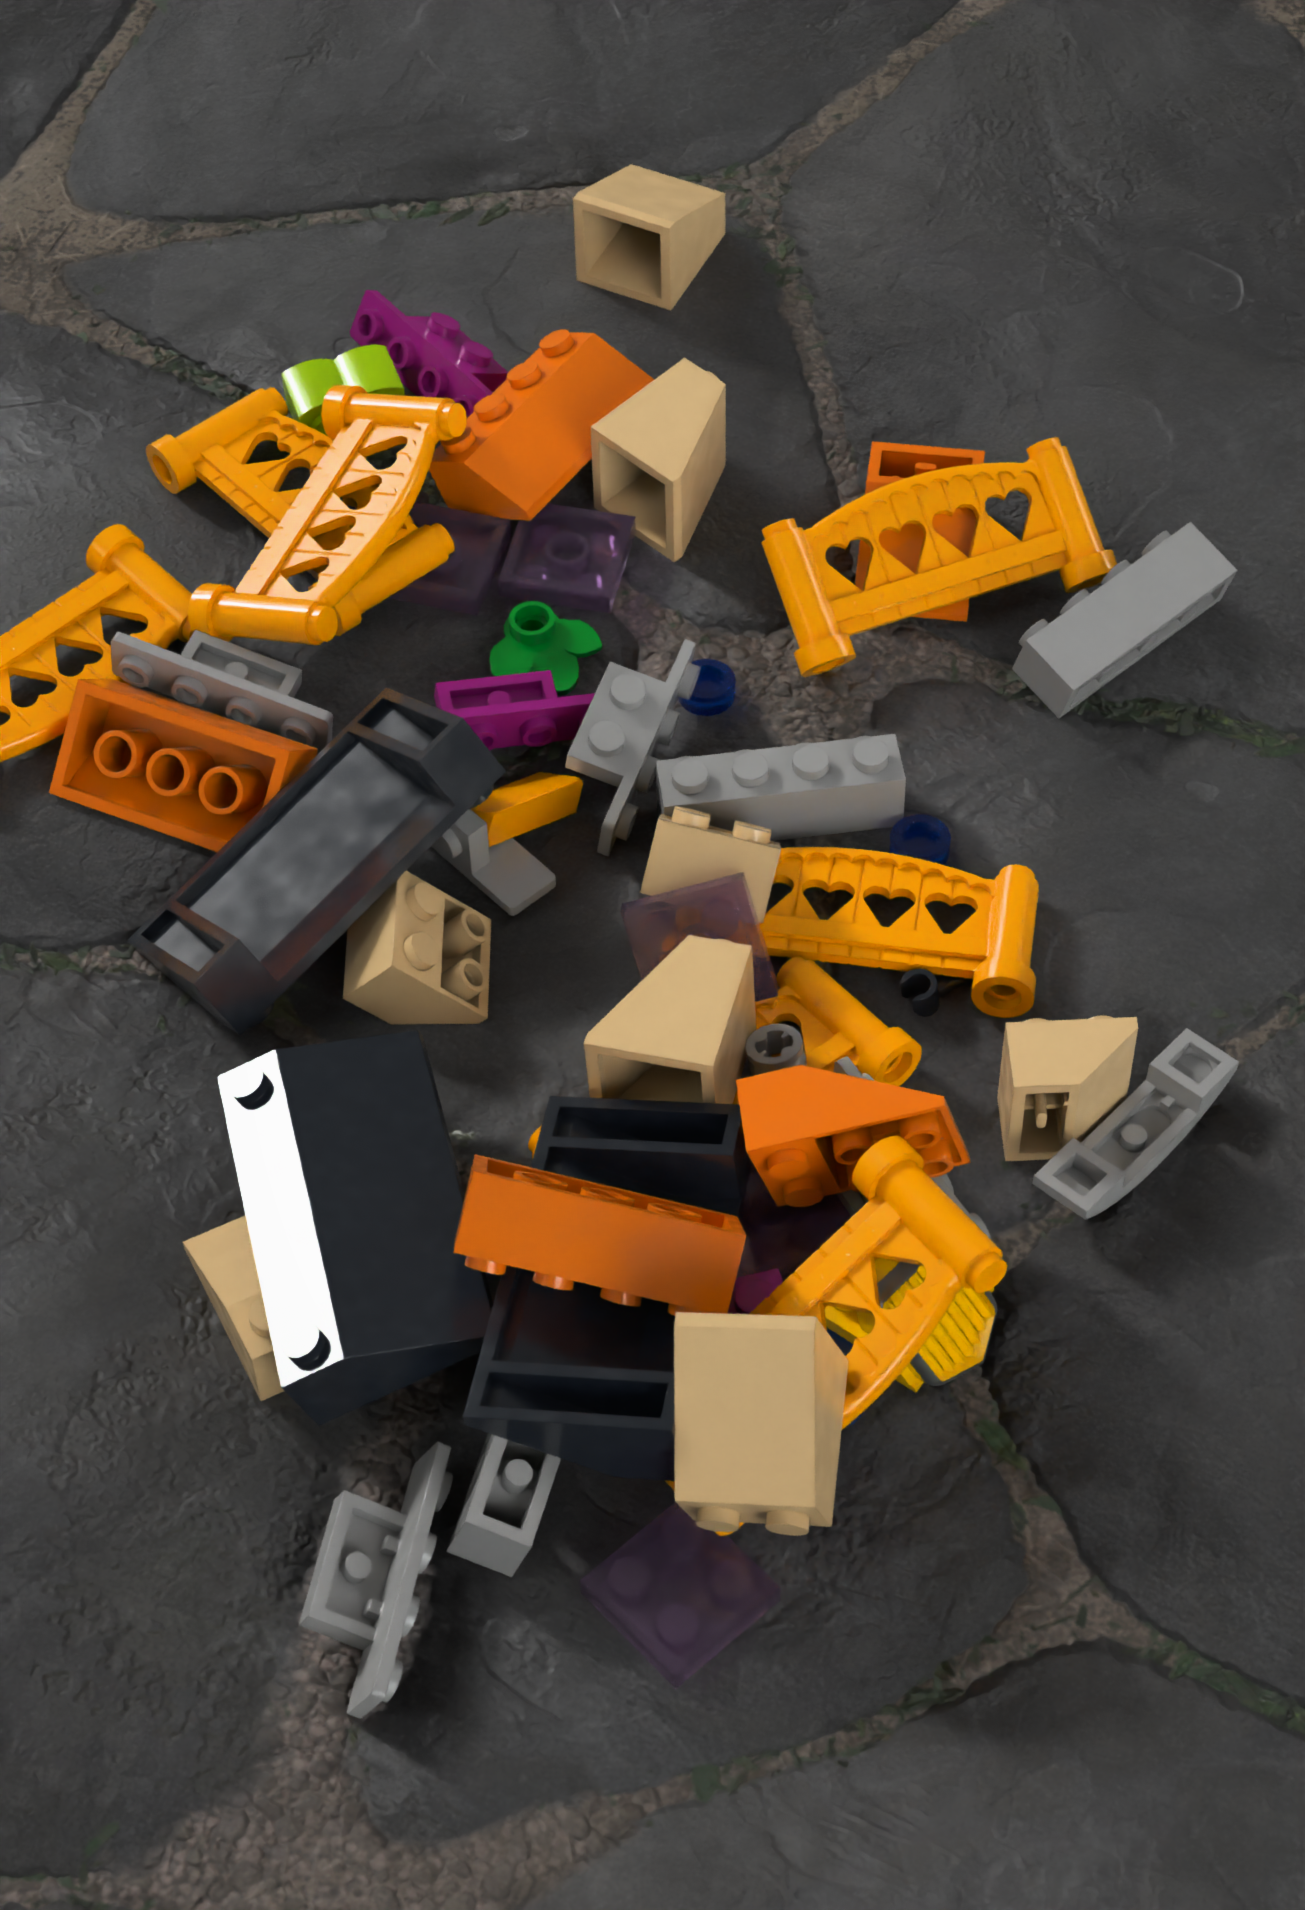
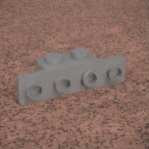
(225, 682)
(622, 732)
(502, 871)
(369, 1576)

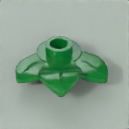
(543, 642)

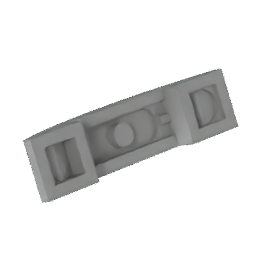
(1140, 1130)

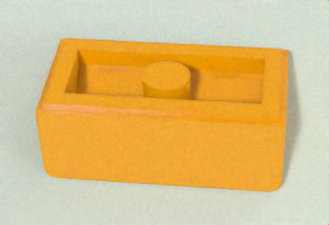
(528, 804)

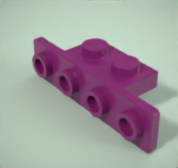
(429, 352)
(514, 708)

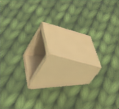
(645, 234)
(662, 455)
(678, 1028)
(757, 1420)

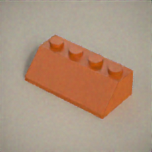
(535, 427)
(169, 763)
(598, 1238)

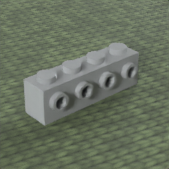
(1122, 618)
(791, 788)

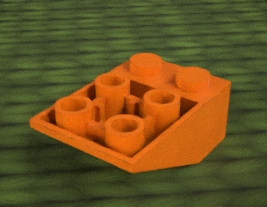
(899, 461)
(815, 1124)

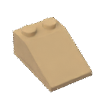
(231, 1280)

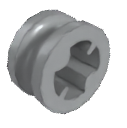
(773, 1040)

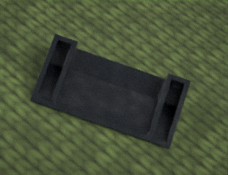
(317, 857)
(353, 1218)
(583, 1370)

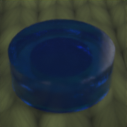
(714, 689)
(921, 838)

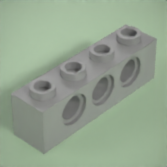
(503, 1505)

